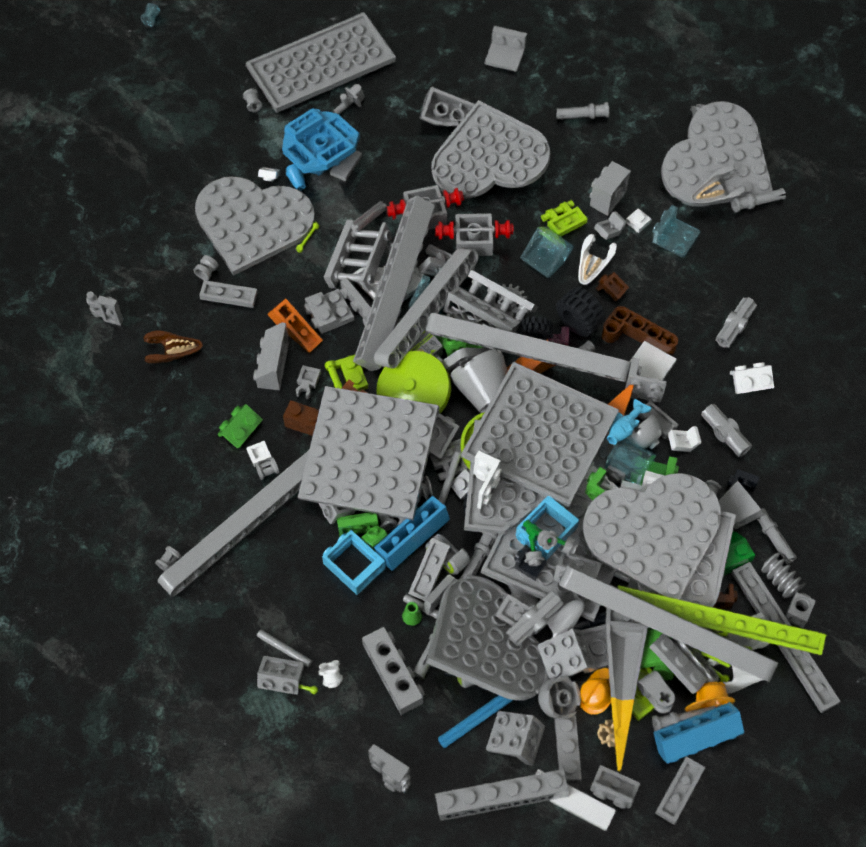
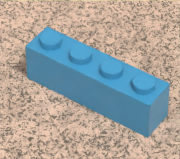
(412, 533)
(698, 732)

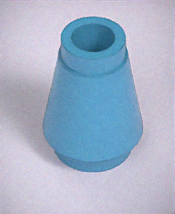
(296, 177)

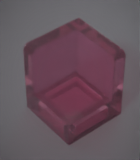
(562, 338)

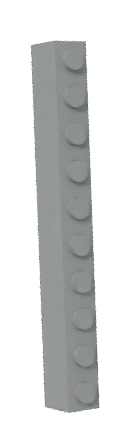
(394, 280)

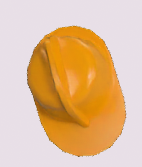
(596, 692)
(710, 694)

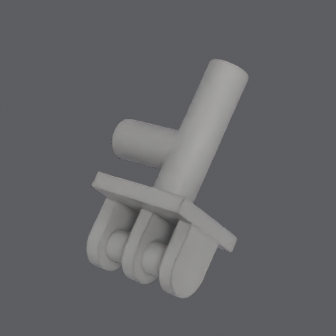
(354, 94)

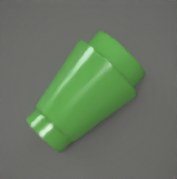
(412, 614)

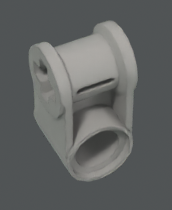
(654, 690)

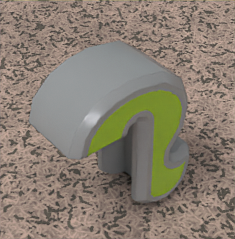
(456, 560)

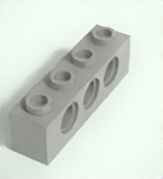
(403, 700)

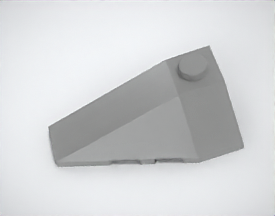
(444, 108)

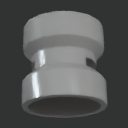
(206, 267)

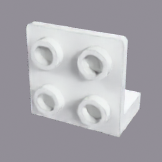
(488, 470)

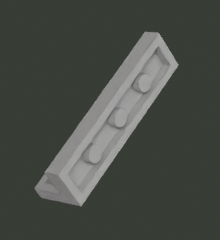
(479, 308)

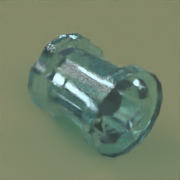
(149, 14)

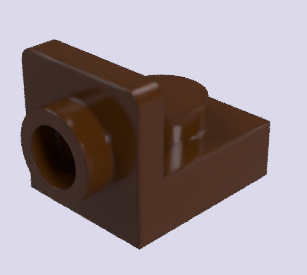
(612, 285)
(726, 601)

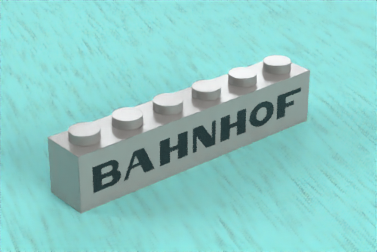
(502, 795)

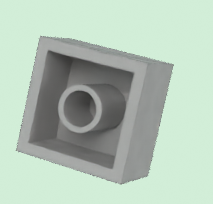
(609, 188)

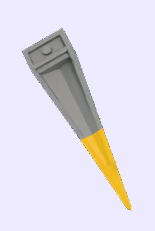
(624, 653)

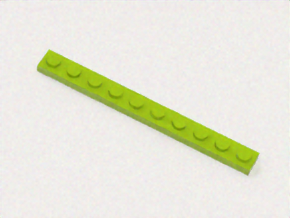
(736, 623)

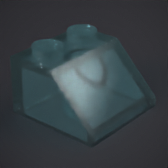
(546, 251)
(631, 460)

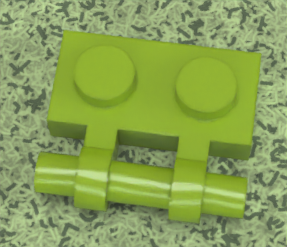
(566, 222)

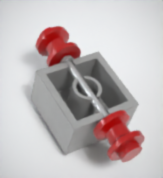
(432, 195)
(474, 232)

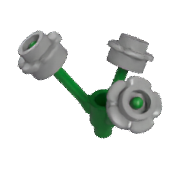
(546, 540)

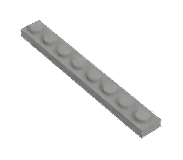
(799, 660)

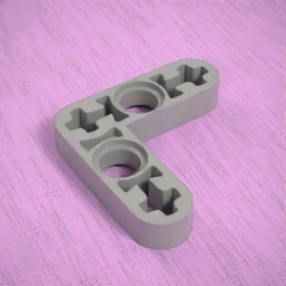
(461, 357)

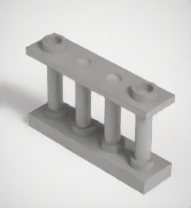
(346, 246)
(493, 290)

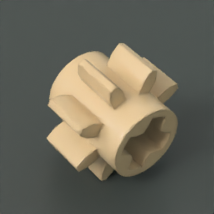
(606, 733)

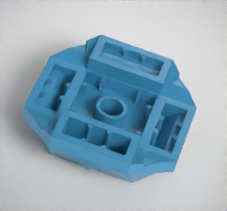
(319, 141)

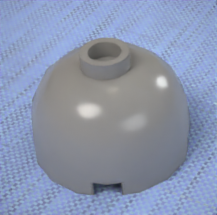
(647, 432)
(559, 697)

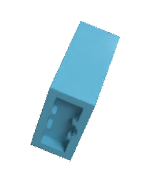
(557, 512)
(365, 576)

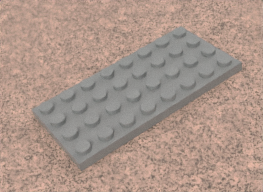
(320, 62)

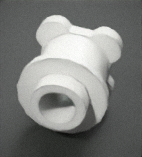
(330, 674)

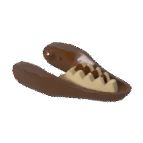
(175, 346)

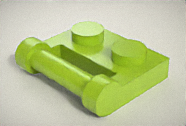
(350, 371)

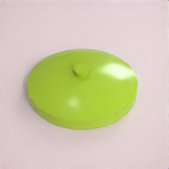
(418, 379)

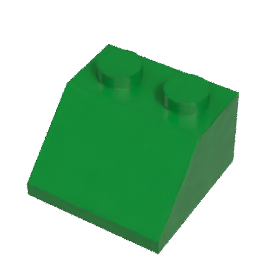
(738, 553)

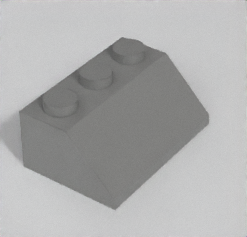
(272, 357)

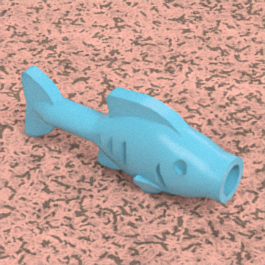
(624, 425)

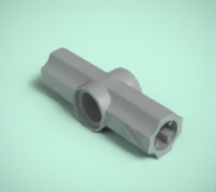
(736, 322)
(726, 430)
(534, 618)

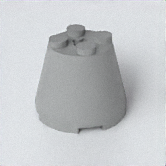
(480, 378)

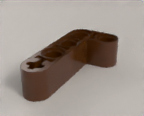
(646, 328)

